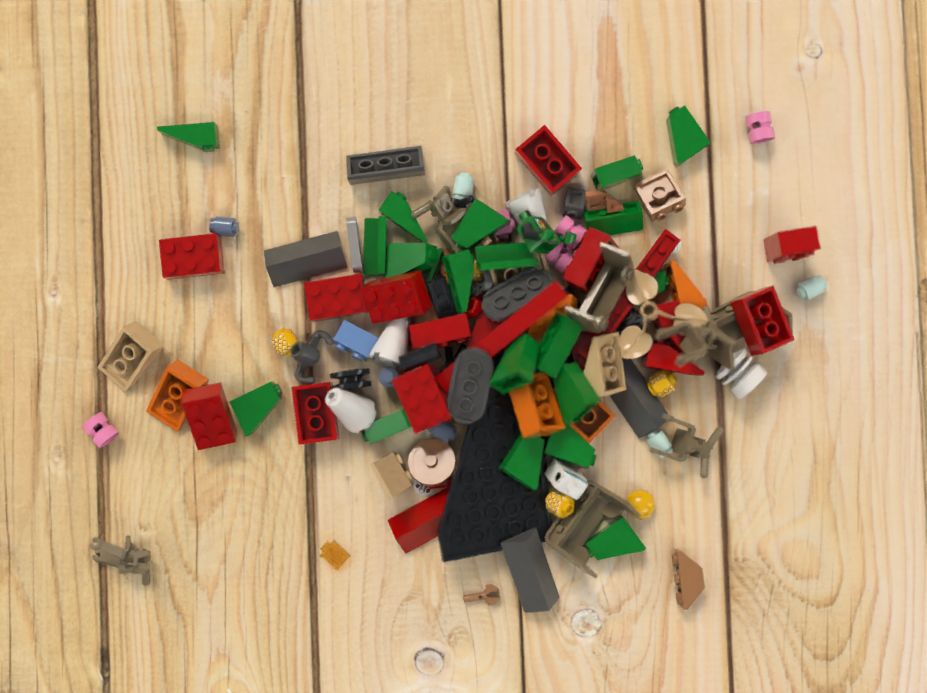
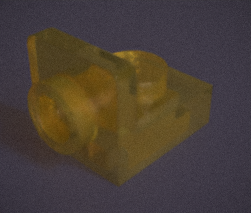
(334, 554)

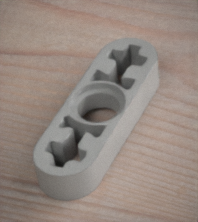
(354, 244)

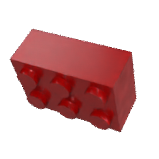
(547, 160)
(792, 244)
(191, 256)
(587, 261)
(335, 297)
(396, 297)
(762, 320)
(440, 331)
(421, 399)
(209, 416)
(313, 416)

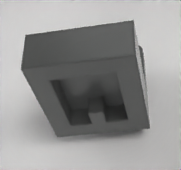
(574, 203)

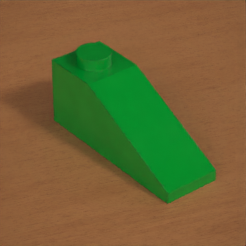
(198, 135)
(399, 212)
(459, 273)

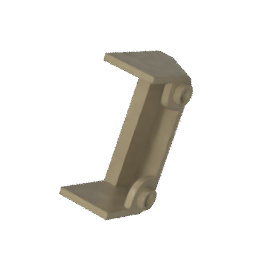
(605, 290)
(728, 324)
(570, 533)

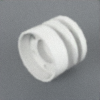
(743, 376)

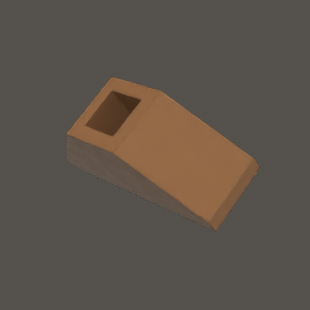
(688, 578)

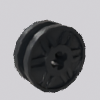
(351, 379)

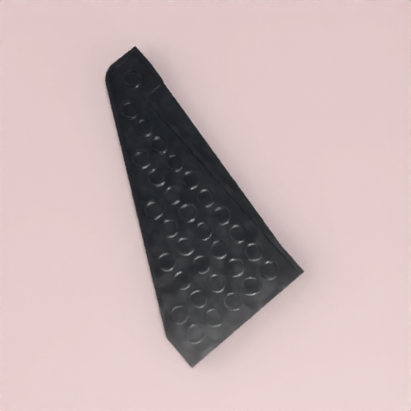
(483, 500)

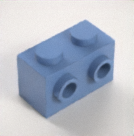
(354, 340)

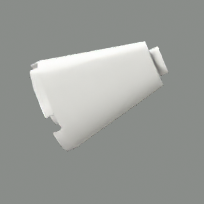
(531, 201)
(392, 343)
(352, 409)

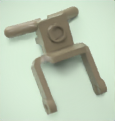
(446, 212)
(697, 339)
(686, 443)
(120, 557)

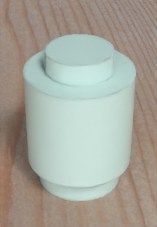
(463, 185)
(811, 287)
(659, 441)

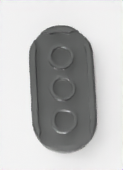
(514, 293)
(470, 385)

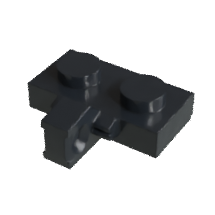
(441, 297)

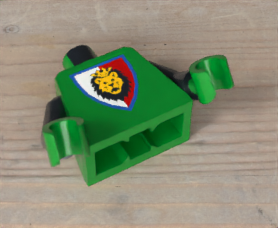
(539, 235)

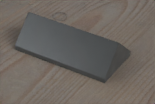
(385, 165)
(305, 259)
(637, 403)
(530, 571)

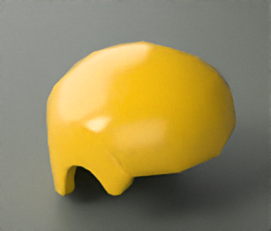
(642, 502)

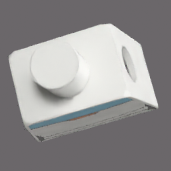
(571, 481)

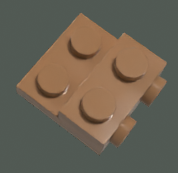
(660, 195)

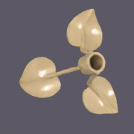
(642, 287)

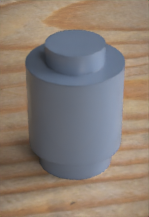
(224, 226)
(386, 376)
(444, 431)

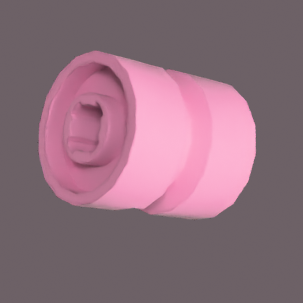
(757, 133)
(567, 224)
(560, 257)
(105, 434)

